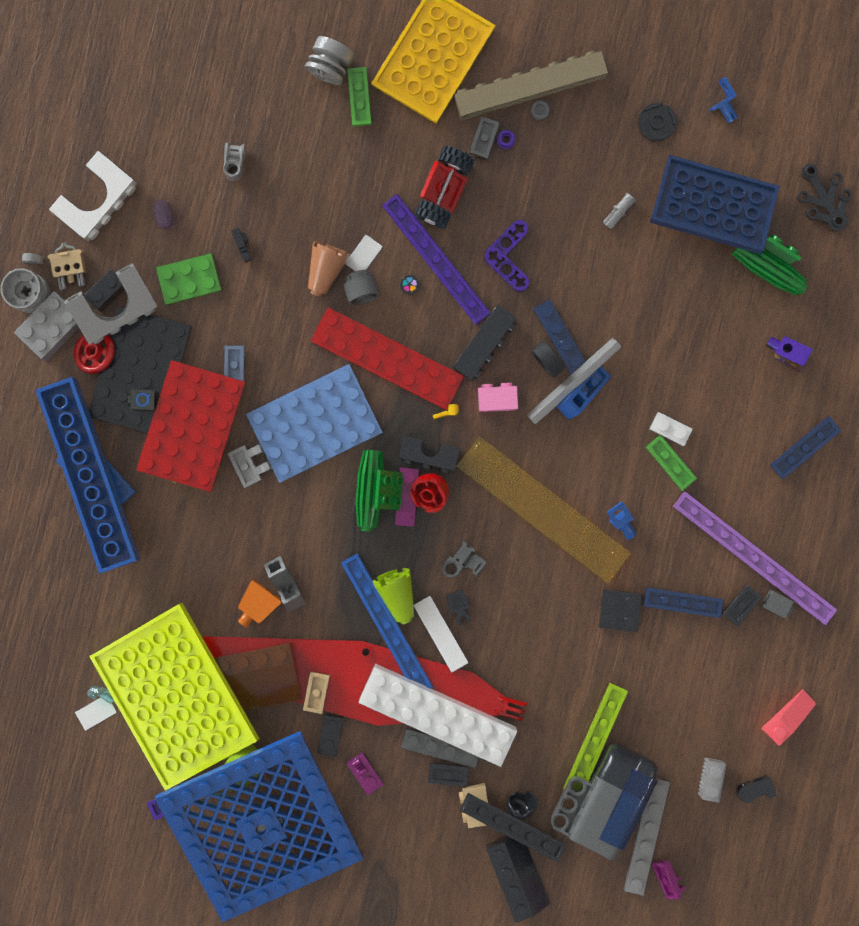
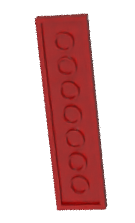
(387, 358)

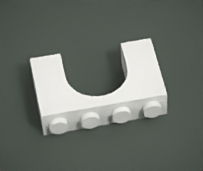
(89, 222)

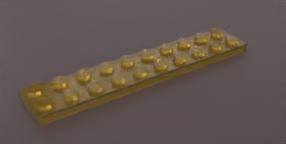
(543, 509)

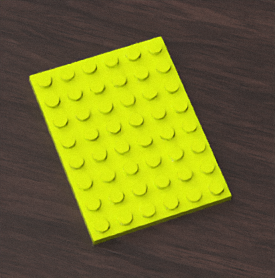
(174, 697)

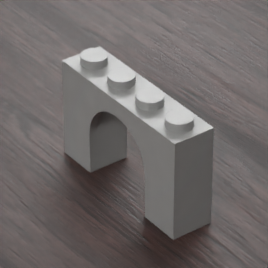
(95, 326)

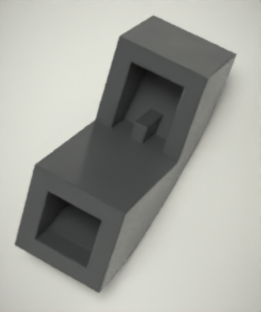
(284, 583)

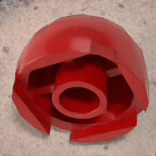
(430, 492)

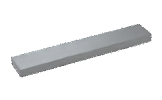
(574, 381)

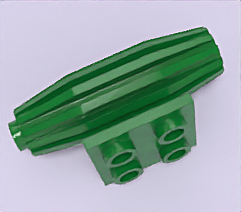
(775, 265)
(376, 490)

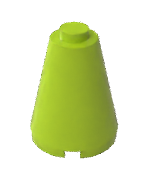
(397, 594)

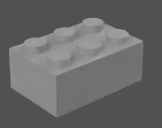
(48, 327)

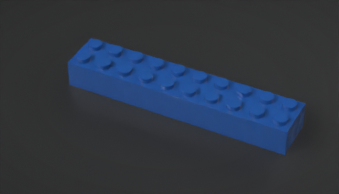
(88, 474)

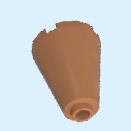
(324, 267)

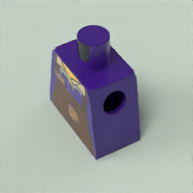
(795, 358)

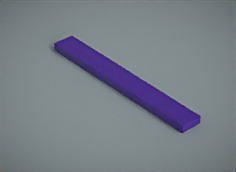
(436, 259)

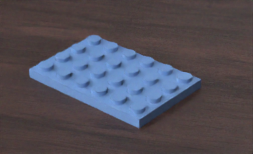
(314, 423)

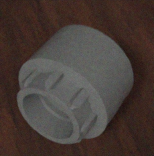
(361, 287)

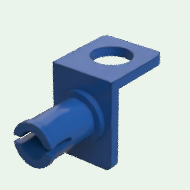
(725, 106)
(622, 520)

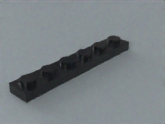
(512, 827)

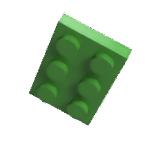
(188, 279)

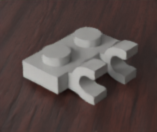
(245, 466)

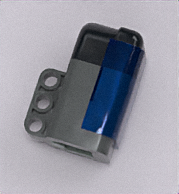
(610, 803)

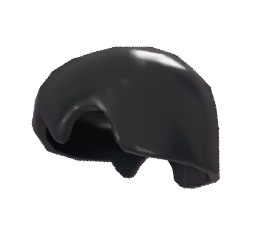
(521, 805)

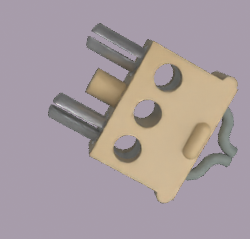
(65, 259)

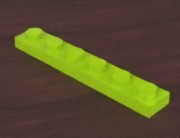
(597, 734)

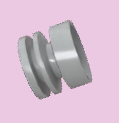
(329, 59)
(17, 285)

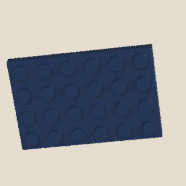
(715, 204)

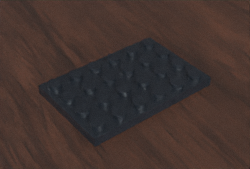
(138, 363)

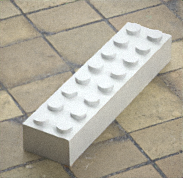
(438, 715)

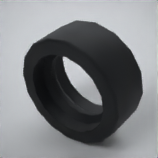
(548, 359)

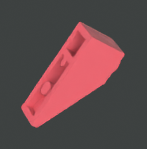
(789, 718)

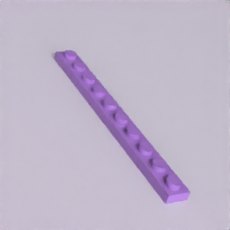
(754, 558)

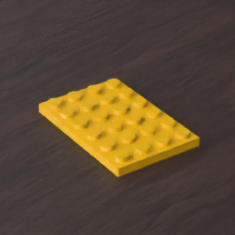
(433, 56)

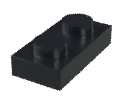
(741, 605)
(330, 735)
(448, 774)

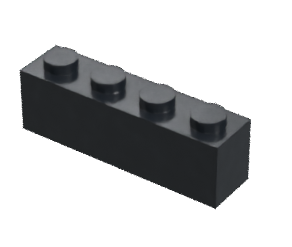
(484, 342)

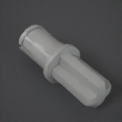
(619, 211)

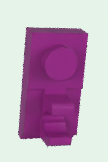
(365, 773)
(667, 879)

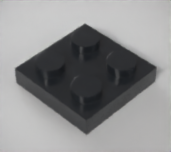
(620, 610)

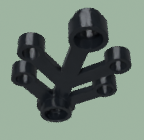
(825, 200)

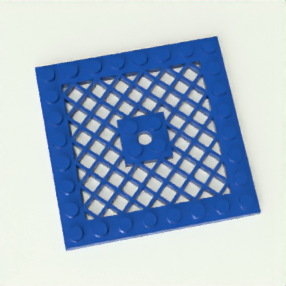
(224, 777)

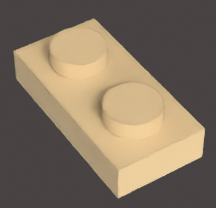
(316, 692)

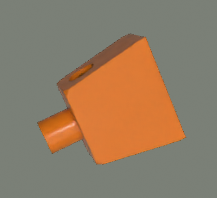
(257, 603)

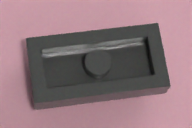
(484, 138)

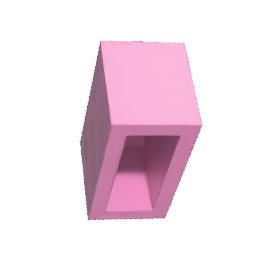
(497, 398)

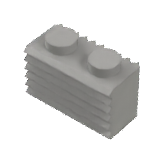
(712, 779)

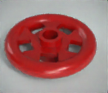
(96, 367)

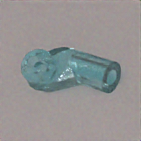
(101, 692)

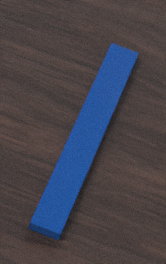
(384, 621)

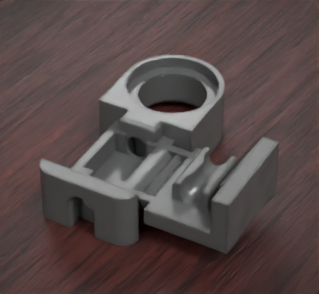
(465, 556)

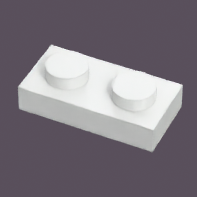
(670, 429)

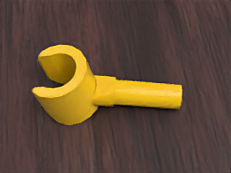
(453, 409)

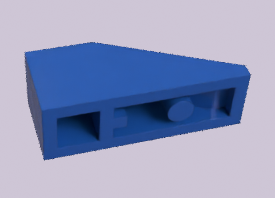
(583, 394)

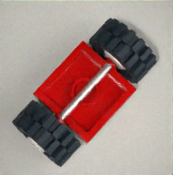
(444, 187)

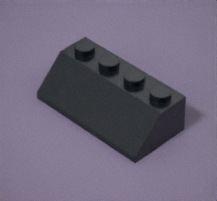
(517, 878)

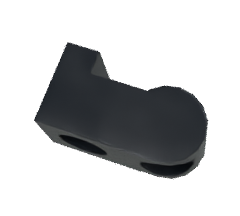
(754, 788)

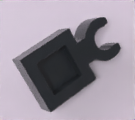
(241, 240)
(458, 603)

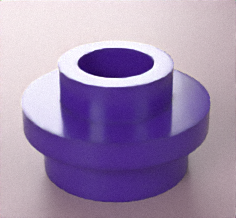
(509, 134)

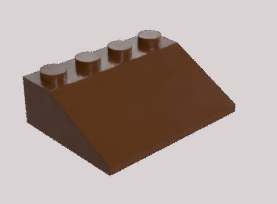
(262, 676)

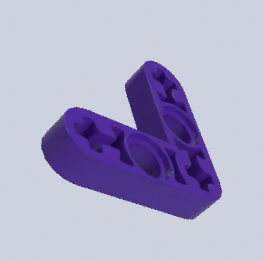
(502, 252)

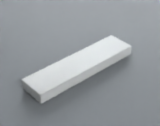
(440, 634)

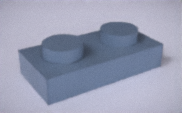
(234, 362)

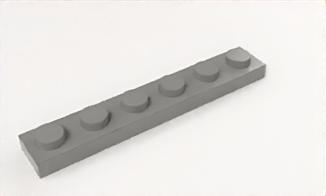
(646, 840)

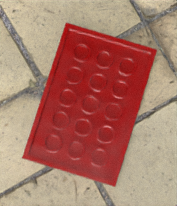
(191, 426)

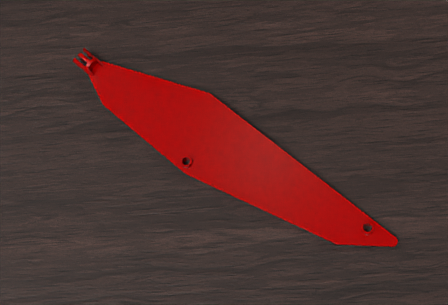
(351, 670)

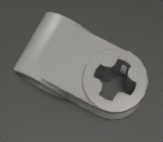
(234, 157)

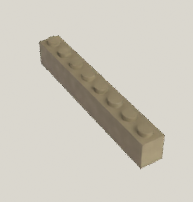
(531, 85)

